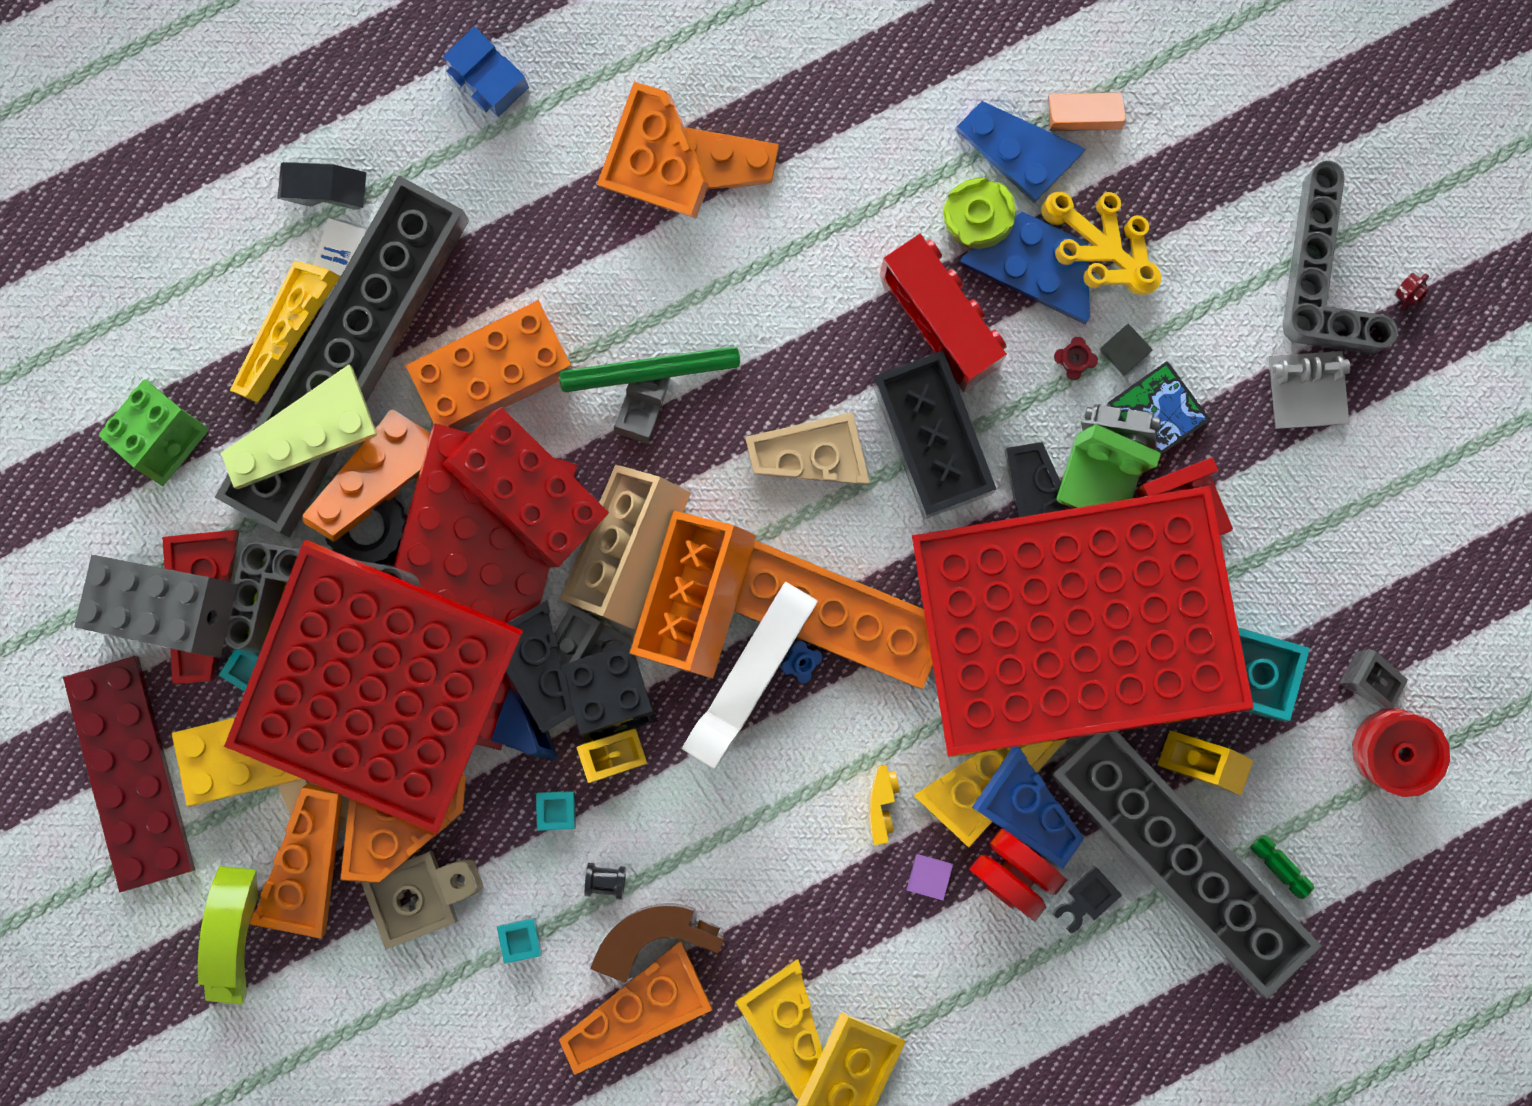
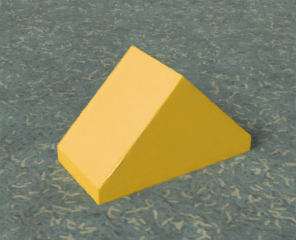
(611, 755)

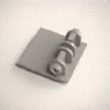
(1309, 389)

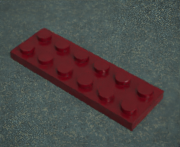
(128, 773)

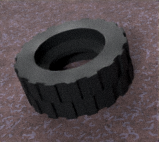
(383, 549)

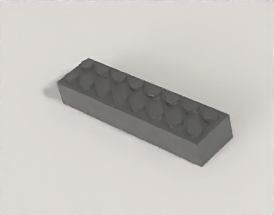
(1185, 861)

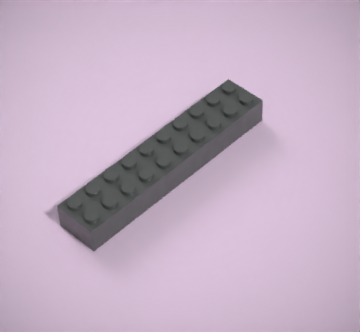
(357, 328)

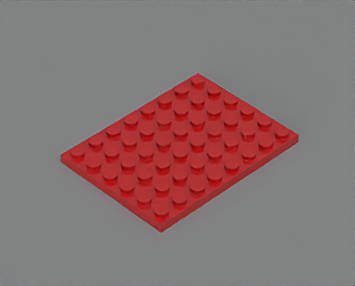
(1081, 622)

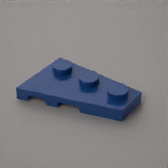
(1018, 149)
(1027, 810)

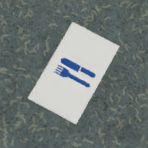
(337, 245)

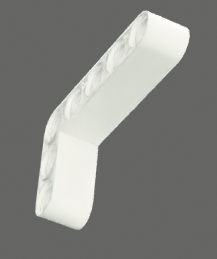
(750, 676)

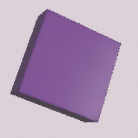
(929, 877)

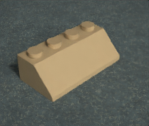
(623, 550)

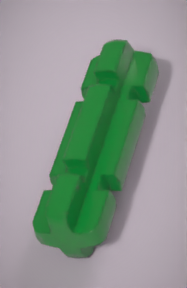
(1282, 867)

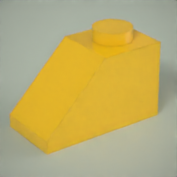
(1205, 762)

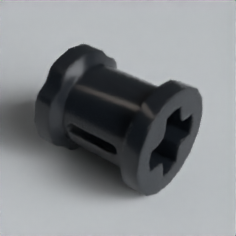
(605, 881)

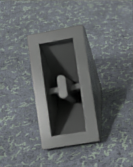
(1373, 679)

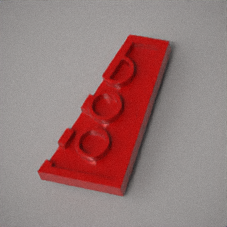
(203, 555)

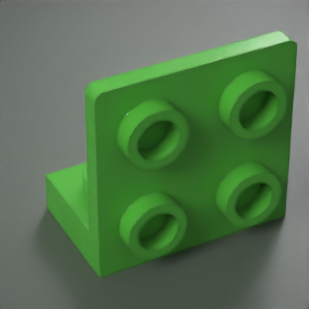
(153, 433)
(1103, 468)

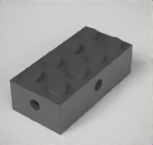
(156, 605)

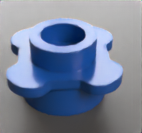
(796, 653)

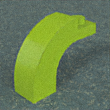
(224, 934)

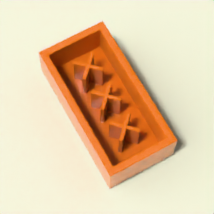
(490, 368)
(693, 594)

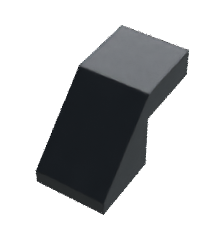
(320, 183)

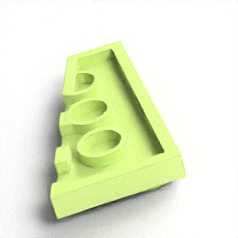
(308, 429)

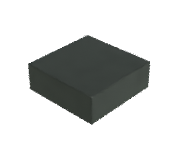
(1126, 349)

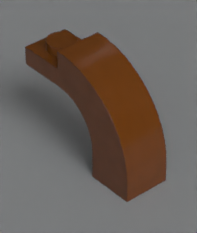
(631, 934)

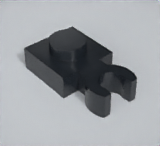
(1091, 895)

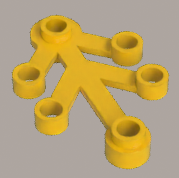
(1106, 246)

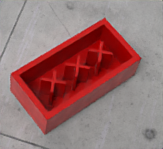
(942, 311)
(525, 488)

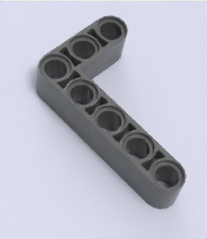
(1319, 274)
(269, 584)

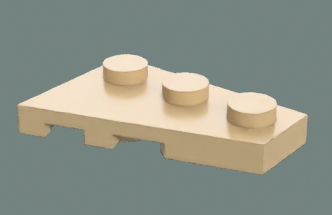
(811, 451)

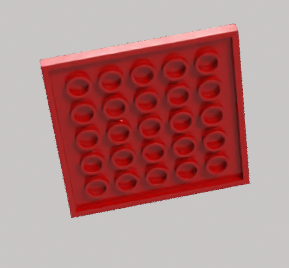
(372, 687)

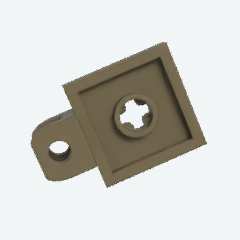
(436, 892)

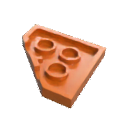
(654, 155)
(382, 843)

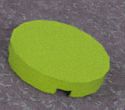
(979, 213)

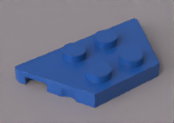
(1029, 267)

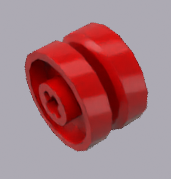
(1423, 754)
(1017, 875)

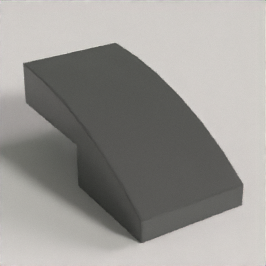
(641, 409)

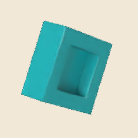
(239, 668)
(555, 810)
(519, 940)

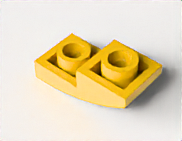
(882, 792)

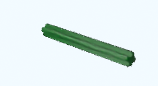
(649, 369)

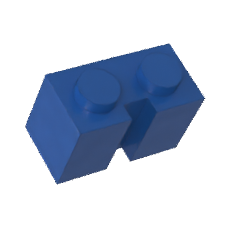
(485, 72)

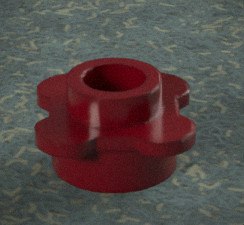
(1412, 290)
(1086, 358)

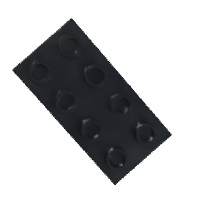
(933, 435)

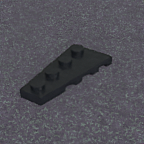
(1033, 480)

